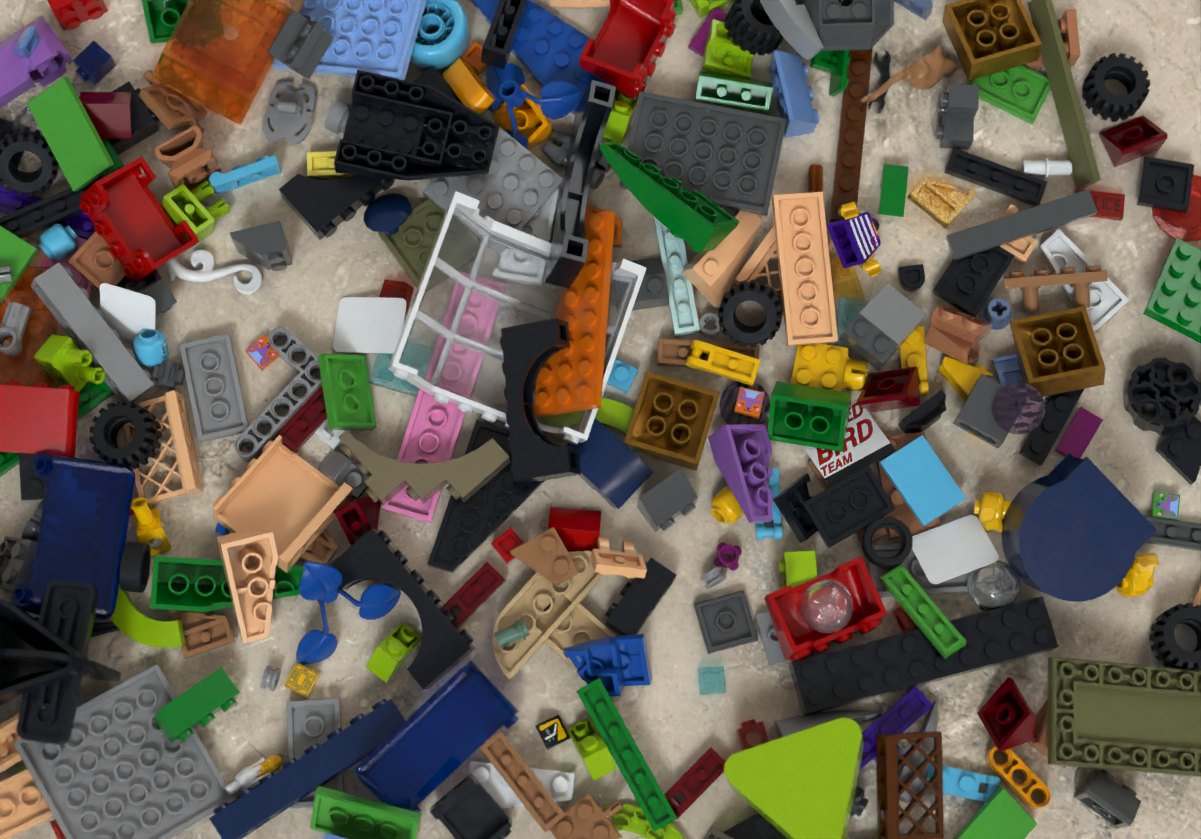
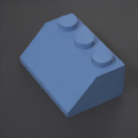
(793, 94)

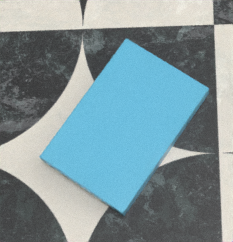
(922, 481)

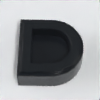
(911, 277)

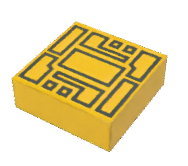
(301, 680)

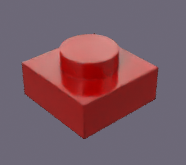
(505, 543)

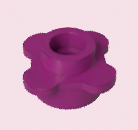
(733, 551)

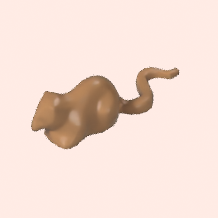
(921, 74)

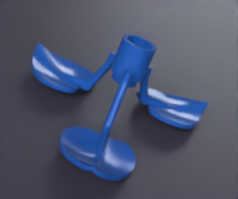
(556, 100)
(322, 584)

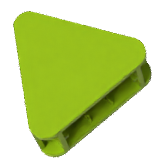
(803, 779)

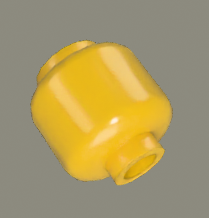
(725, 507)

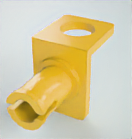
(149, 525)

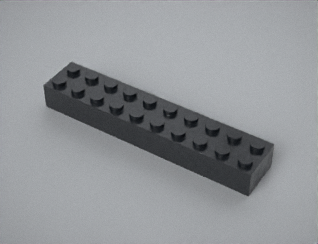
(913, 660)

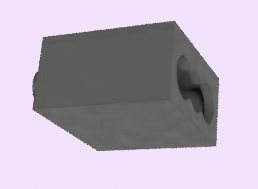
(977, 413)

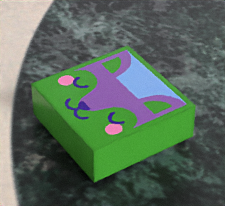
(1165, 505)

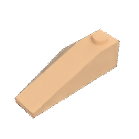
(716, 269)
(250, 570)

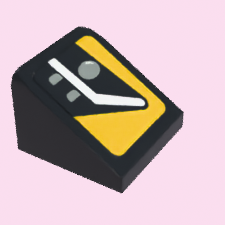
(552, 732)

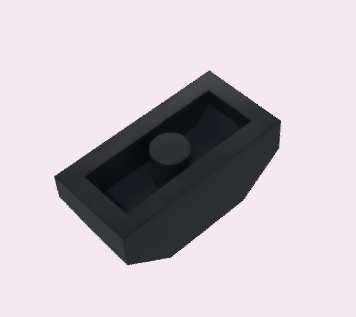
(924, 415)

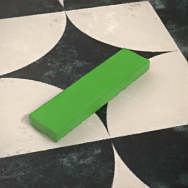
(923, 611)

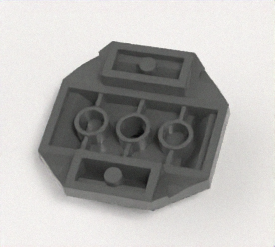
(850, 26)

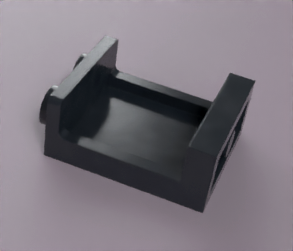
(471, 812)

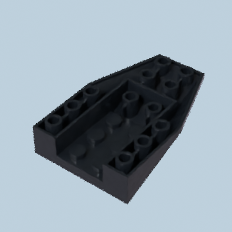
(412, 132)

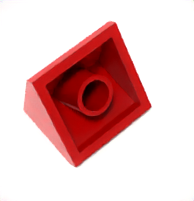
(576, 527)

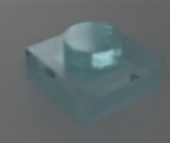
(711, 680)

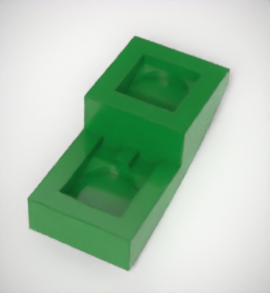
(893, 190)

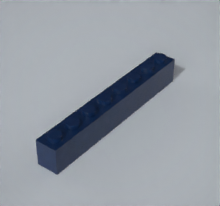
(304, 775)

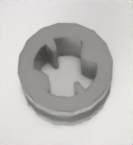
(709, 316)
(713, 577)
(270, 678)

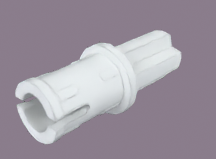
(1046, 167)

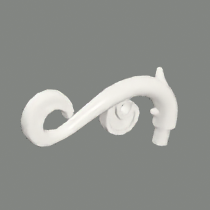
(208, 272)

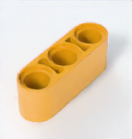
(468, 86)
(1030, 780)

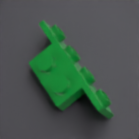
(835, 63)

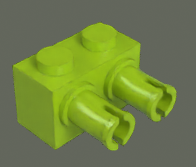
(186, 205)
(67, 363)

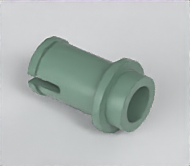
(512, 634)

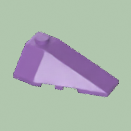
(743, 459)

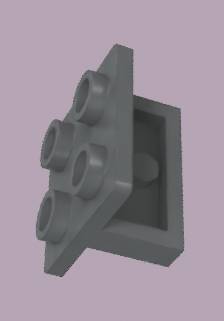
(300, 44)

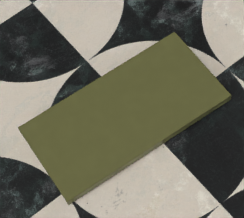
(1124, 717)

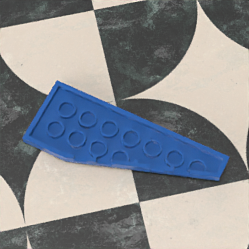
(547, 46)

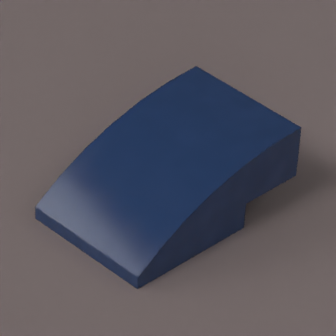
(610, 465)

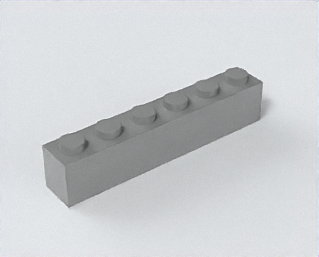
(91, 333)

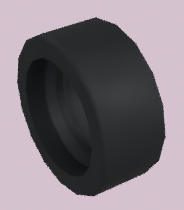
(902, 530)
(134, 567)

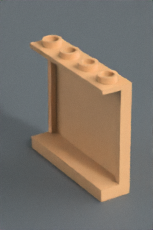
(281, 496)

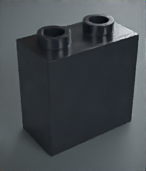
(142, 121)

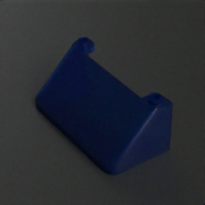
(79, 529)
(436, 739)

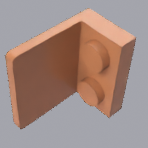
(1070, 37)

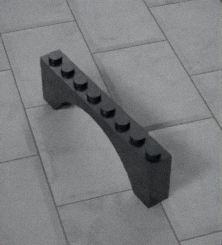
(329, 203)
(569, 240)

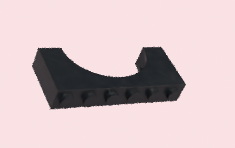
(524, 353)
(442, 641)

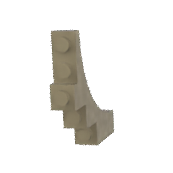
(389, 476)

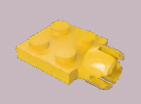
(828, 368)

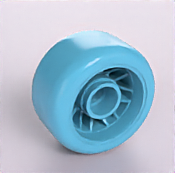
(451, 35)

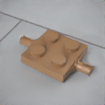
(170, 106)
(588, 821)

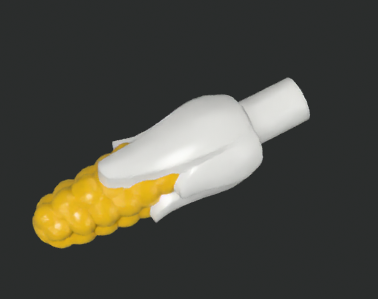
(252, 774)

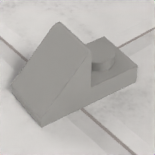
(341, 470)

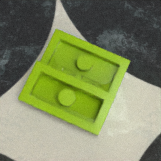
(723, 55)

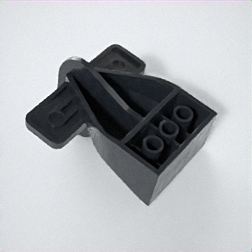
(49, 659)

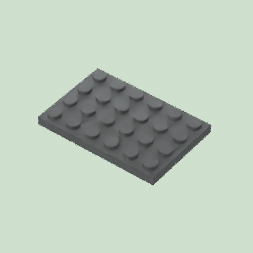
(710, 149)

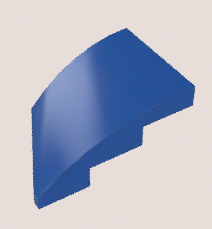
(614, 660)

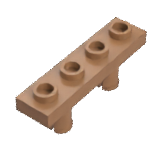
(1079, 280)

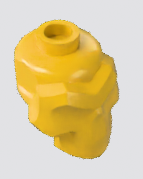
(991, 510)
(1139, 576)

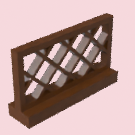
(887, 785)

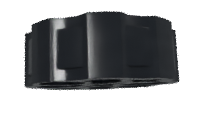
(1148, 394)

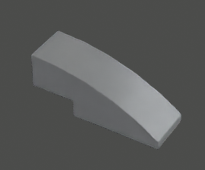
(794, 26)

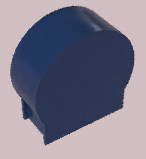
(1073, 532)

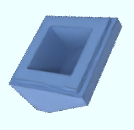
(27, 42)

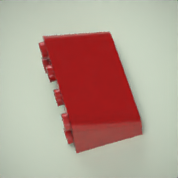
(630, 43)
(134, 221)
(38, 419)
(795, 634)

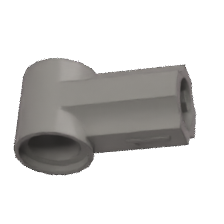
(14, 326)

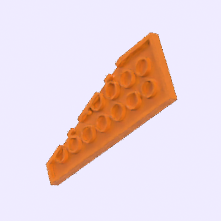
(574, 375)

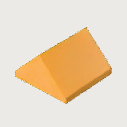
(529, 119)

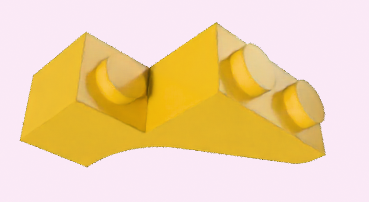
(961, 375)

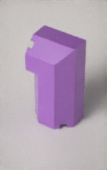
(42, 67)

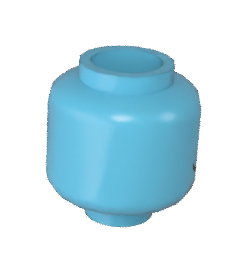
(58, 242)
(150, 347)

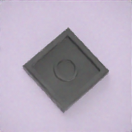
(725, 622)

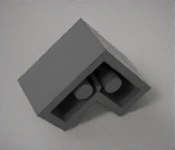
(957, 115)

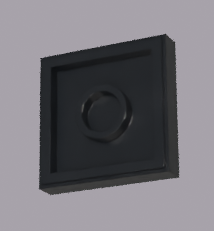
(1165, 184)

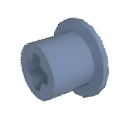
(996, 312)

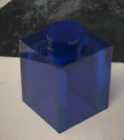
(93, 63)

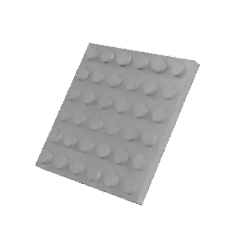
(122, 771)

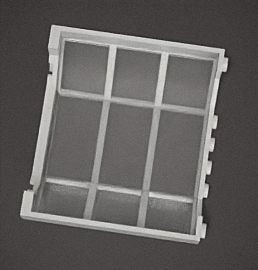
(473, 286)

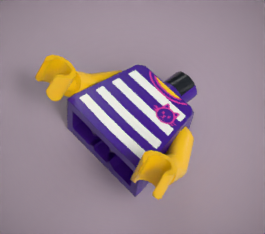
(856, 238)

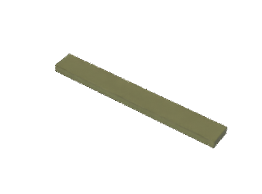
(1064, 93)

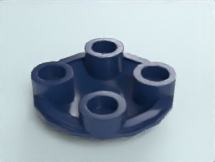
(387, 213)

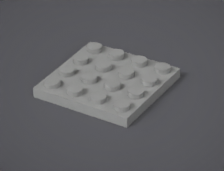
(510, 192)

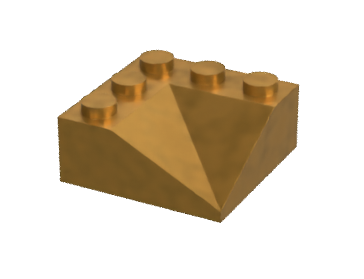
(991, 35)
(1058, 351)
(672, 420)

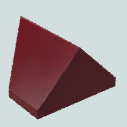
(358, 517)

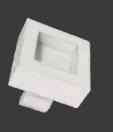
(329, 437)

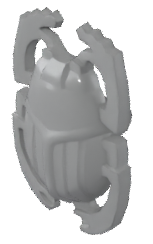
(289, 113)

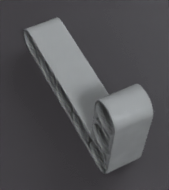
(285, 398)

